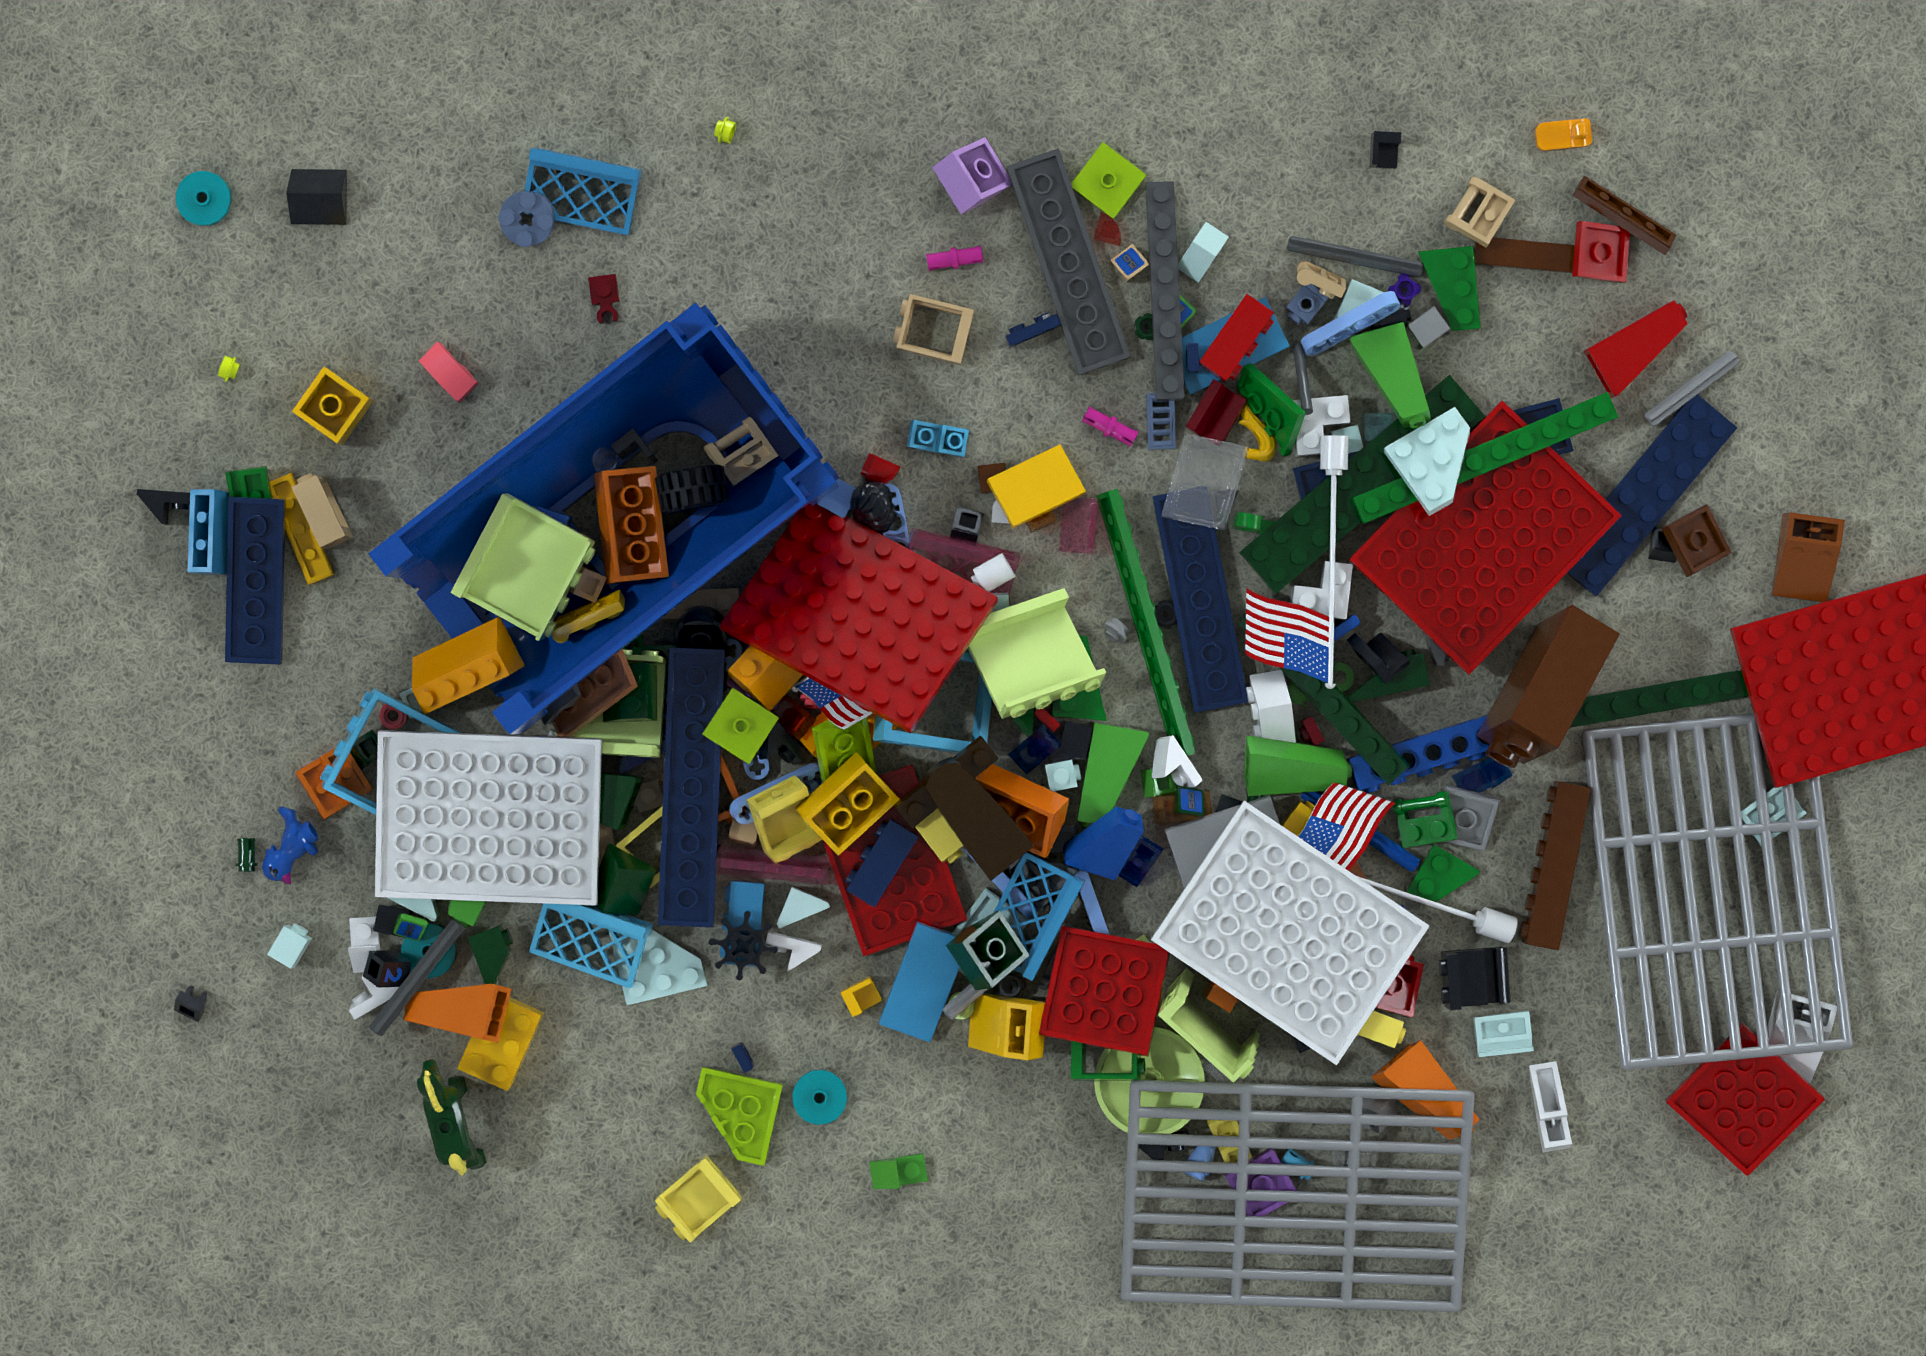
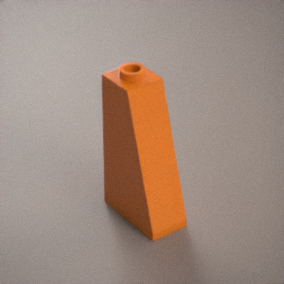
(462, 1010)
(1417, 1069)

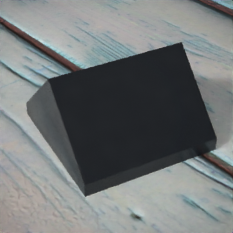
(317, 196)

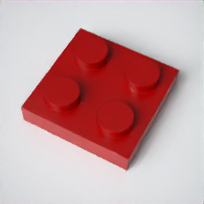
(1601, 252)

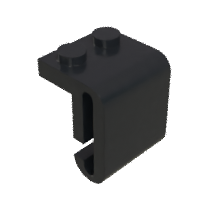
(1474, 977)

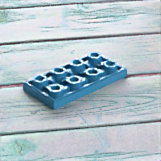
(1268, 345)
(921, 984)

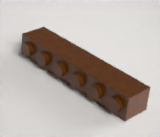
(1555, 866)

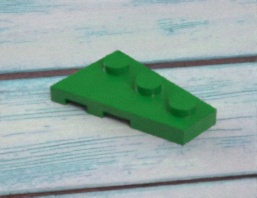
(1455, 283)
(1274, 406)
(1084, 704)

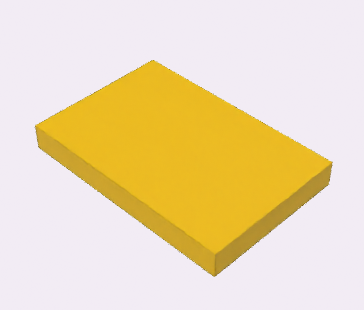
(1036, 486)

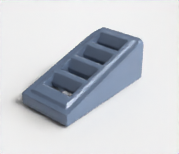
(1168, 444)

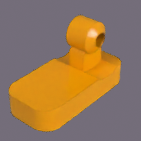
(1563, 134)

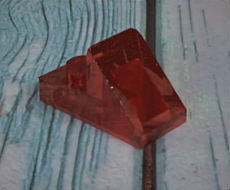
(794, 717)

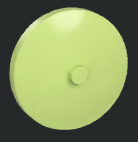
(1168, 1060)

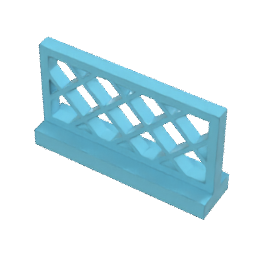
(592, 914)

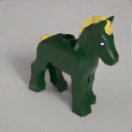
(447, 1119)

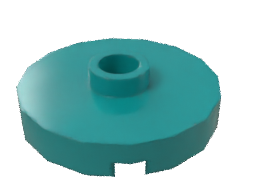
(217, 201)
(415, 950)
(819, 1082)

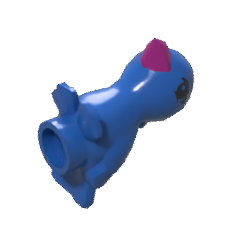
(295, 842)

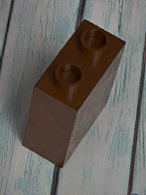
(1546, 687)

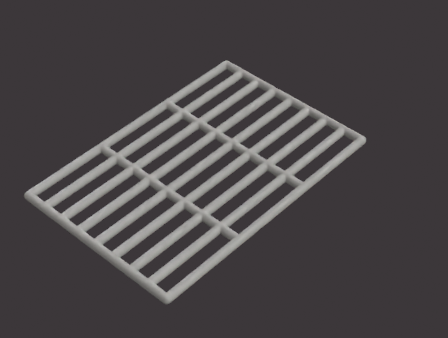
(1722, 942)
(1242, 1194)

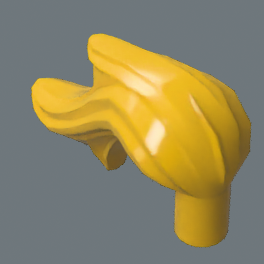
(1266, 444)

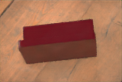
(1216, 412)

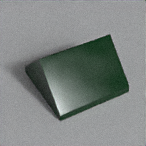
(623, 882)

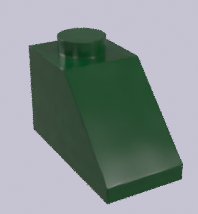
(491, 951)

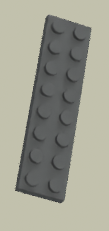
(1068, 261)

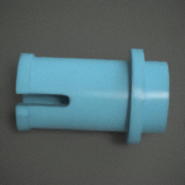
(1294, 1158)

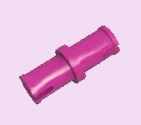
(954, 258)
(1109, 426)

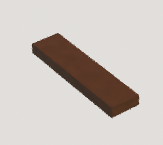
(1624, 215)
(1526, 255)

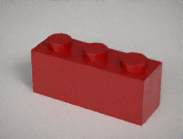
(1237, 339)

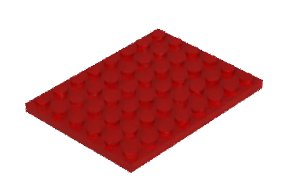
(1490, 552)
(859, 614)
(1838, 680)

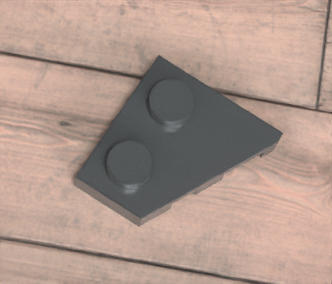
(1037, 887)

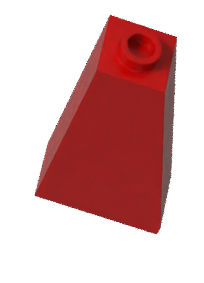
(1631, 349)

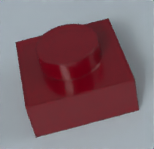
(1310, 731)

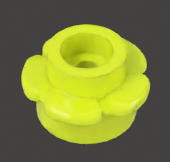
(725, 130)
(228, 368)

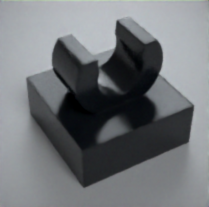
(190, 1006)

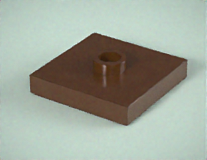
(1696, 540)

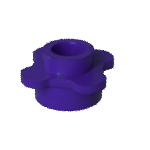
(1412, 289)

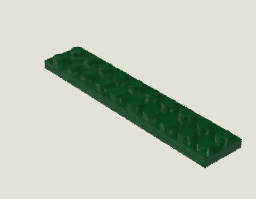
(1304, 530)

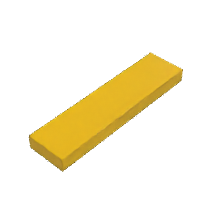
(306, 548)

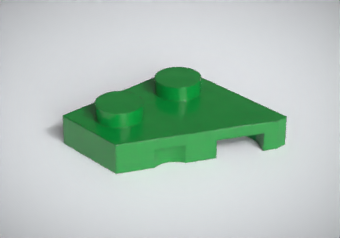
(1440, 875)

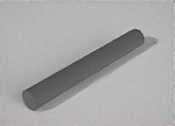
(1302, 378)

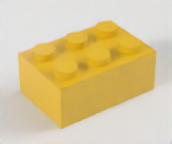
(847, 803)
(501, 1061)

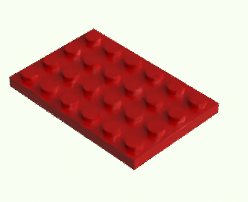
(918, 891)

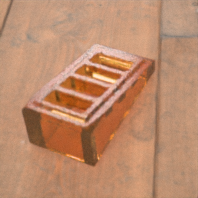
(1159, 810)

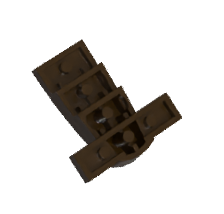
(968, 809)

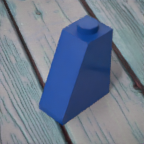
(1105, 843)

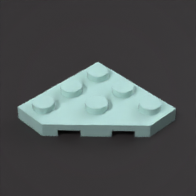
(1432, 459)
(662, 969)

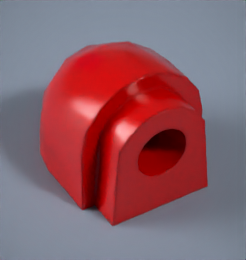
(879, 469)

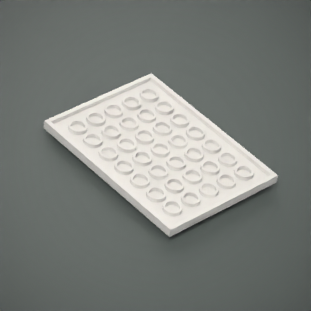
(488, 817)
(1290, 932)

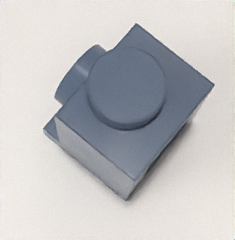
(1300, 315)

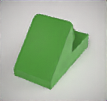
(898, 1171)

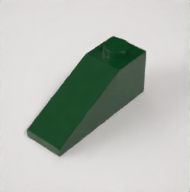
(1411, 677)

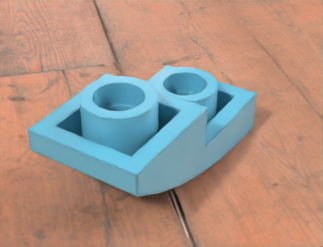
(937, 438)

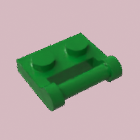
(1426, 828)

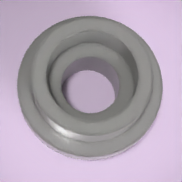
(1115, 630)

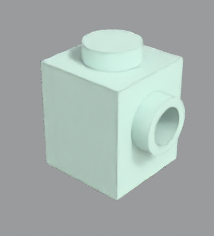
(1062, 775)
(290, 945)

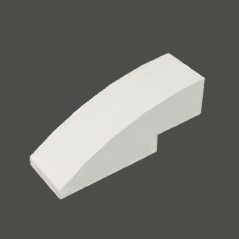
(1550, 1107)

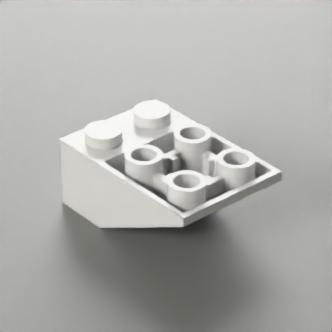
(1803, 1063)

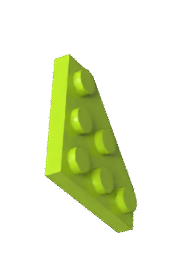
(741, 1110)

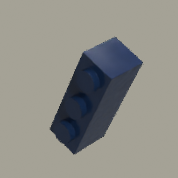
(881, 862)

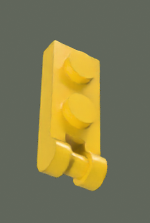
(588, 615)

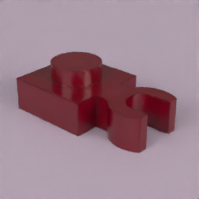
(604, 293)

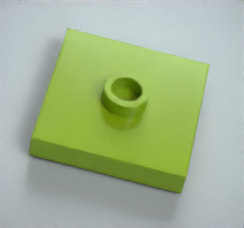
(1108, 180)
(740, 725)

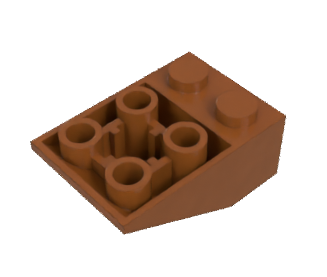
(1807, 556)

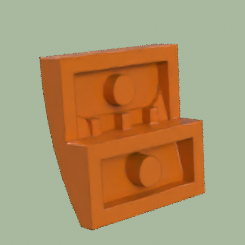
(349, 777)

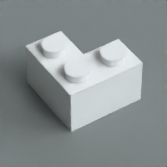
(1326, 412)
(1318, 598)
(1271, 706)

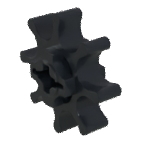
(752, 956)

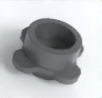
(1010, 980)

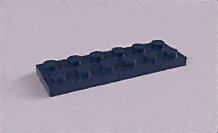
(255, 580)

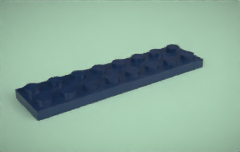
(1653, 488)
(1201, 612)

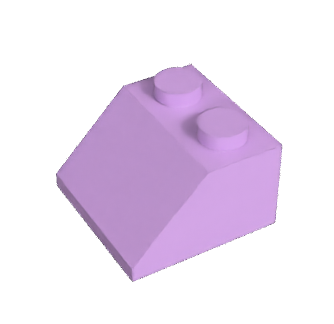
(972, 175)

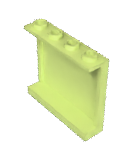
(524, 566)

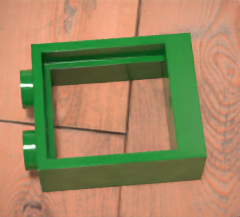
(1078, 1067)

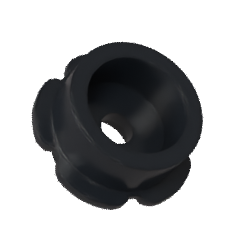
(1170, 619)

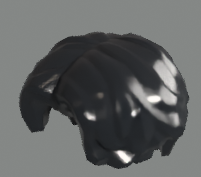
(872, 507)

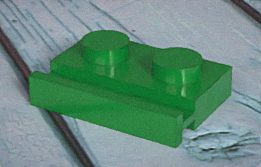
(249, 482)

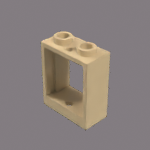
(901, 333)
(322, 511)

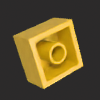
(332, 406)

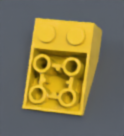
(1007, 1027)

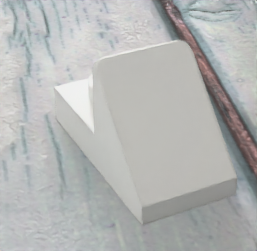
(1172, 759)
(362, 941)
(801, 948)
(366, 1002)

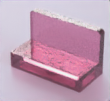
(1078, 526)

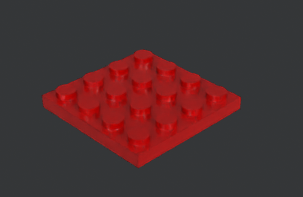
(1104, 991)
(1745, 1103)

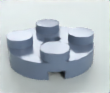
(526, 234)

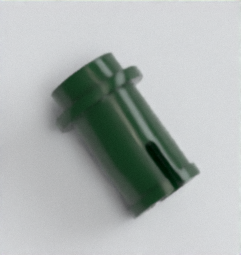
(246, 855)

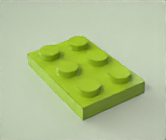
(837, 745)

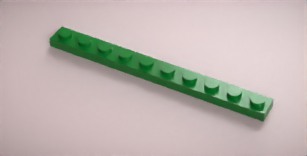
(1497, 453)
(1144, 619)

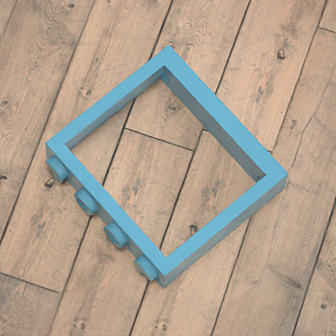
(355, 727)
(884, 733)

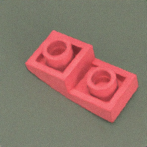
(448, 372)

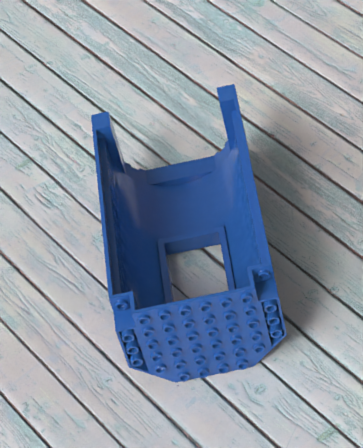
(670, 382)

